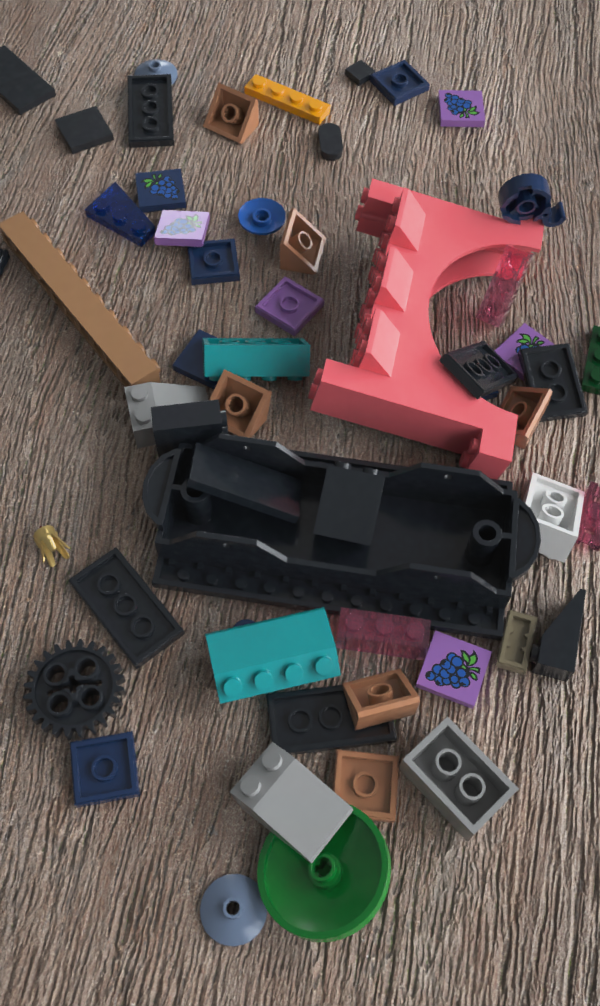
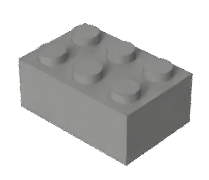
(457, 778)

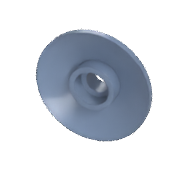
(157, 66)
(237, 928)

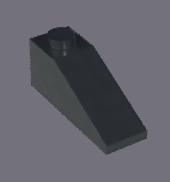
(558, 646)

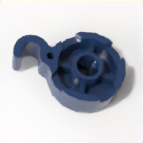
(528, 198)

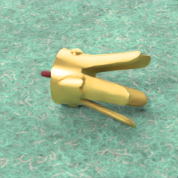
(48, 541)

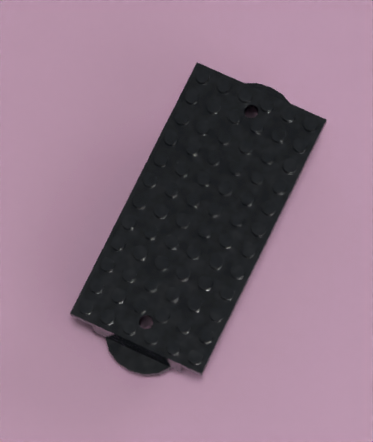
(438, 550)

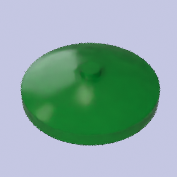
(334, 892)

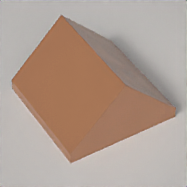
(232, 114)
(301, 245)
(244, 403)
(530, 406)
(380, 698)

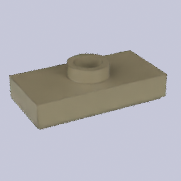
(516, 642)

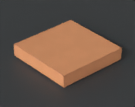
(368, 782)

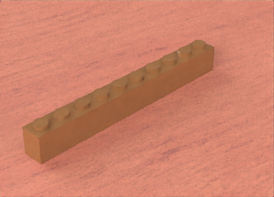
(78, 303)

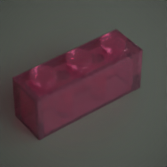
(504, 285)
(383, 633)

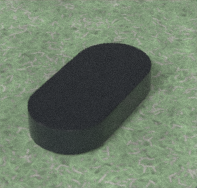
(330, 141)

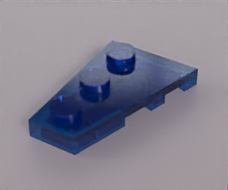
(121, 215)

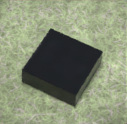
(359, 72)

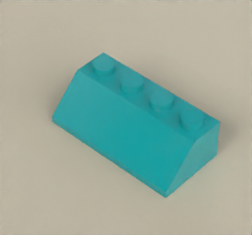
(256, 358)
(272, 655)

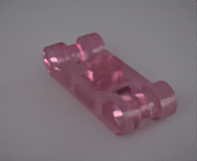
(590, 518)

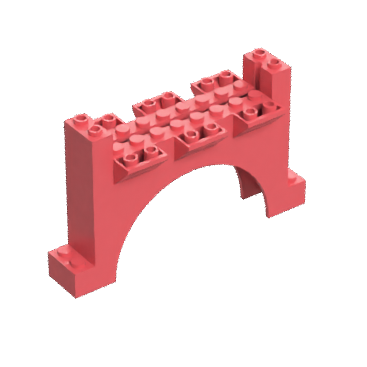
(396, 367)

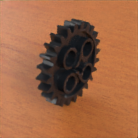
(77, 715)

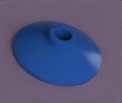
(261, 216)

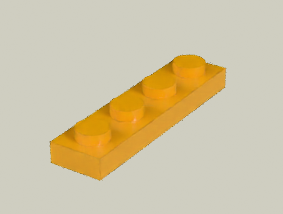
(287, 99)

